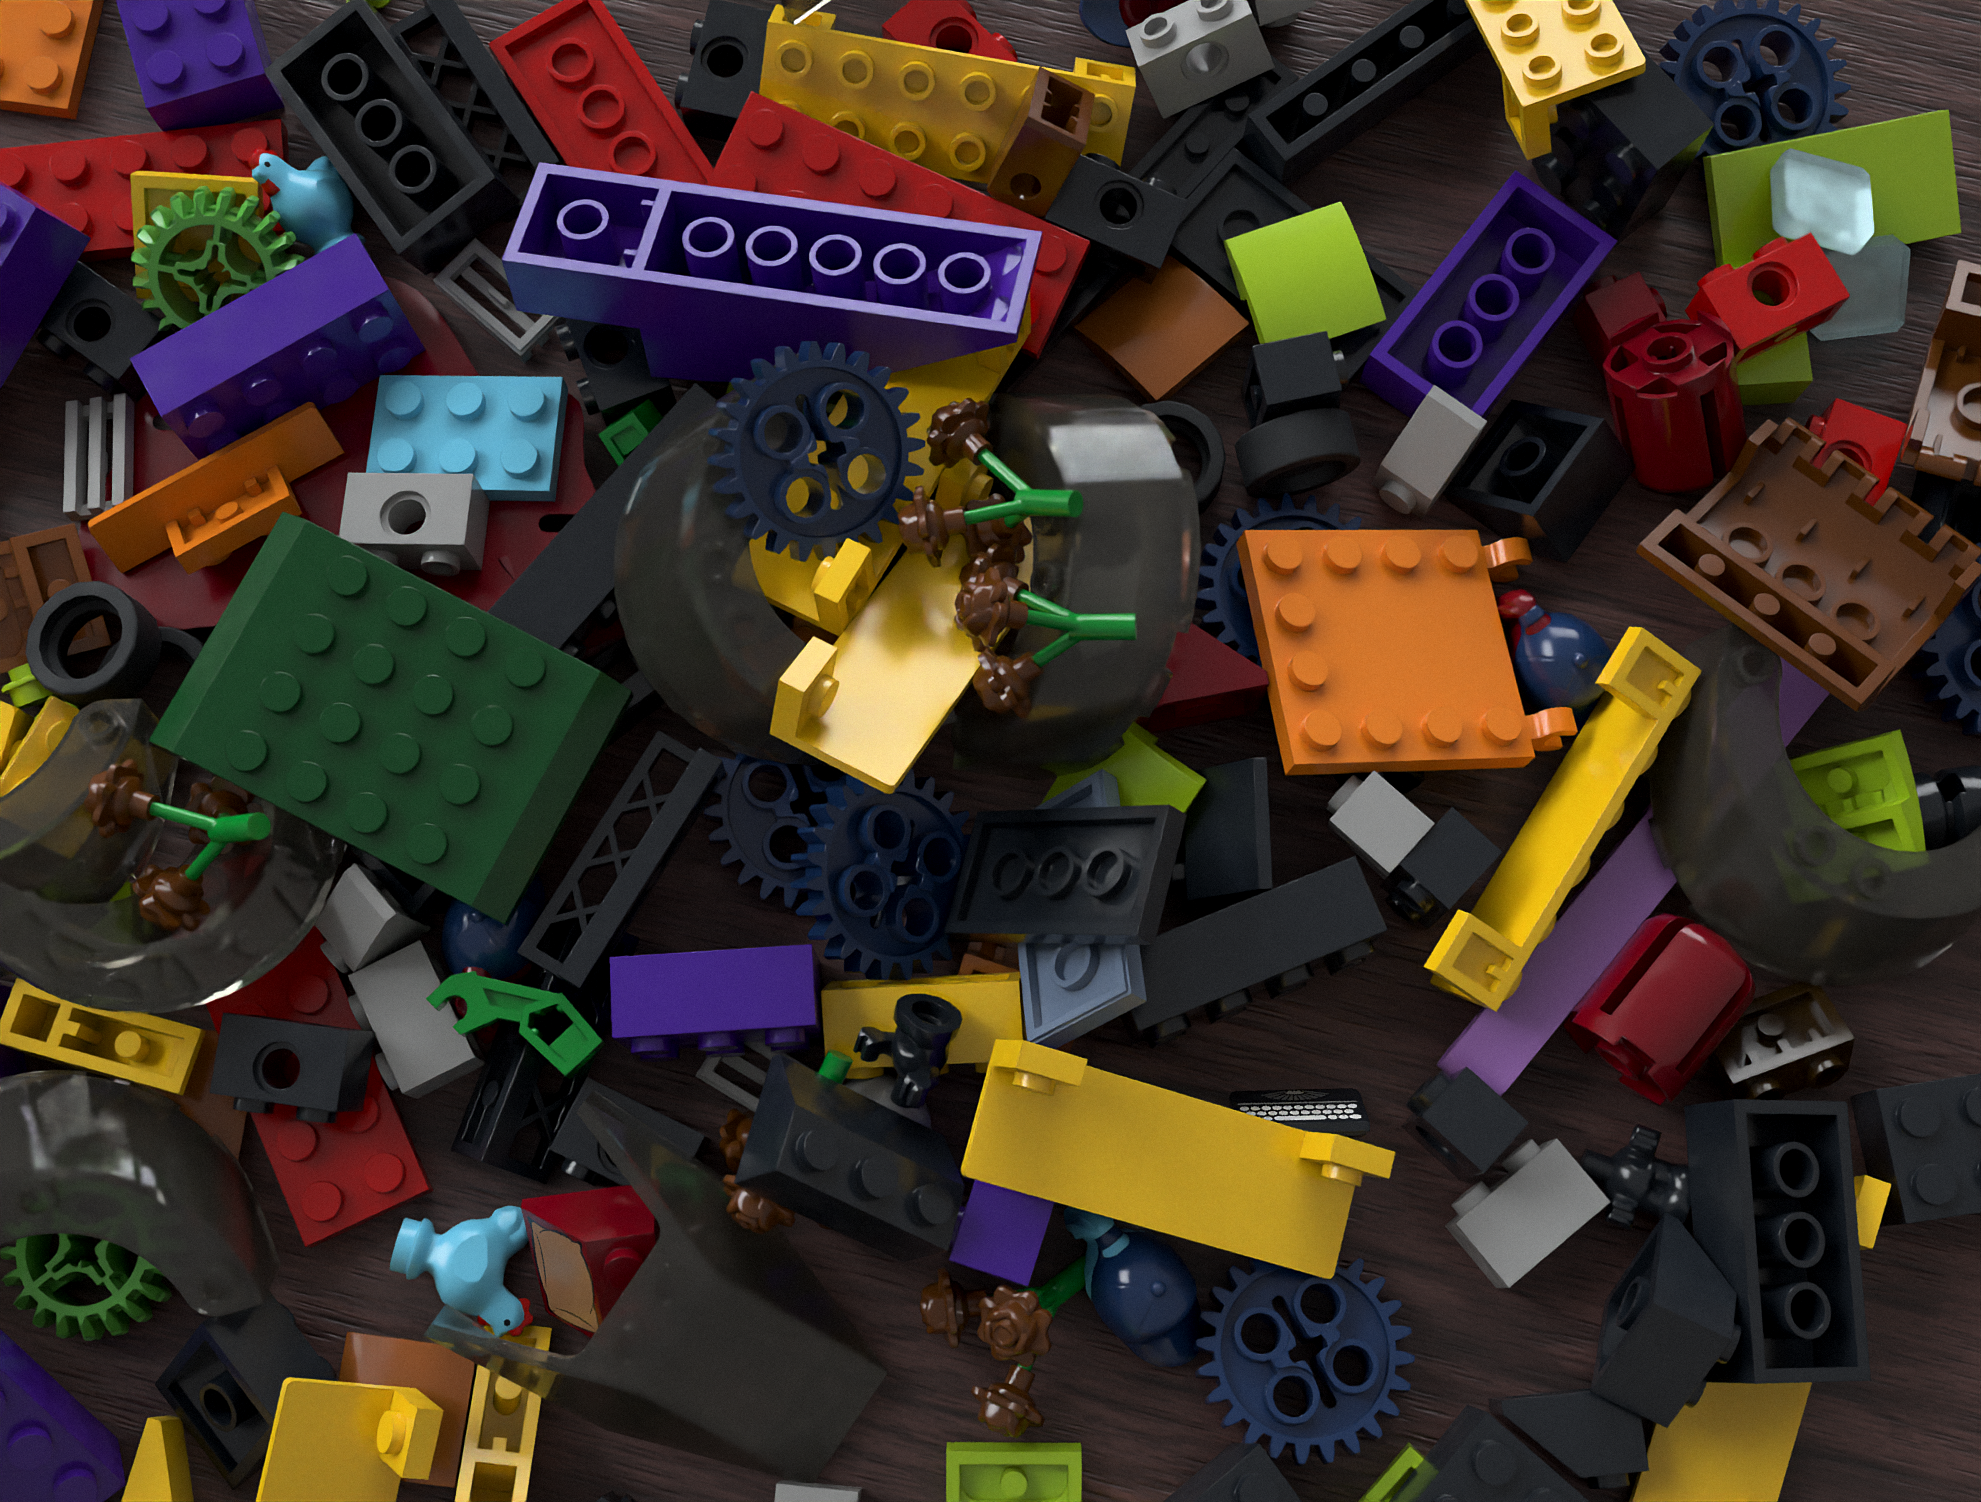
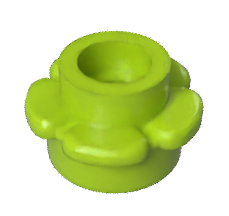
(25, 688)

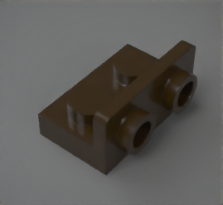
(1784, 1045)

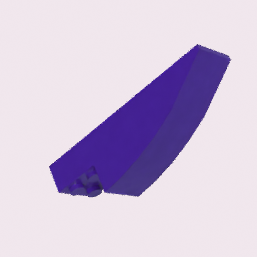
(743, 271)

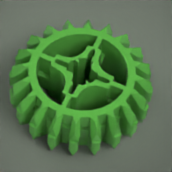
(191, 268)
(47, 1277)

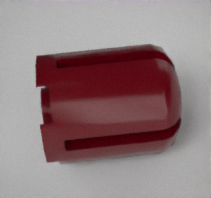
(1676, 400)
(1663, 1005)

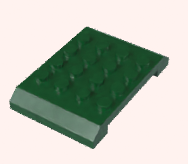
(394, 716)

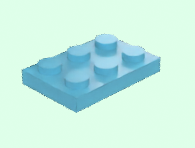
(476, 425)

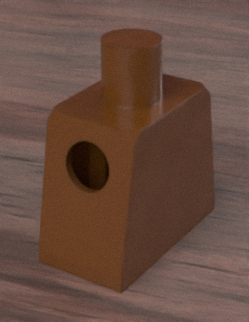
(1041, 144)

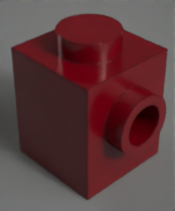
(1609, 307)

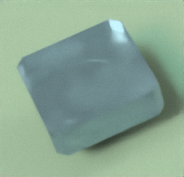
(1821, 199)
(1876, 287)

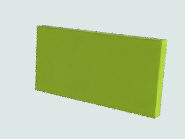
(1908, 172)

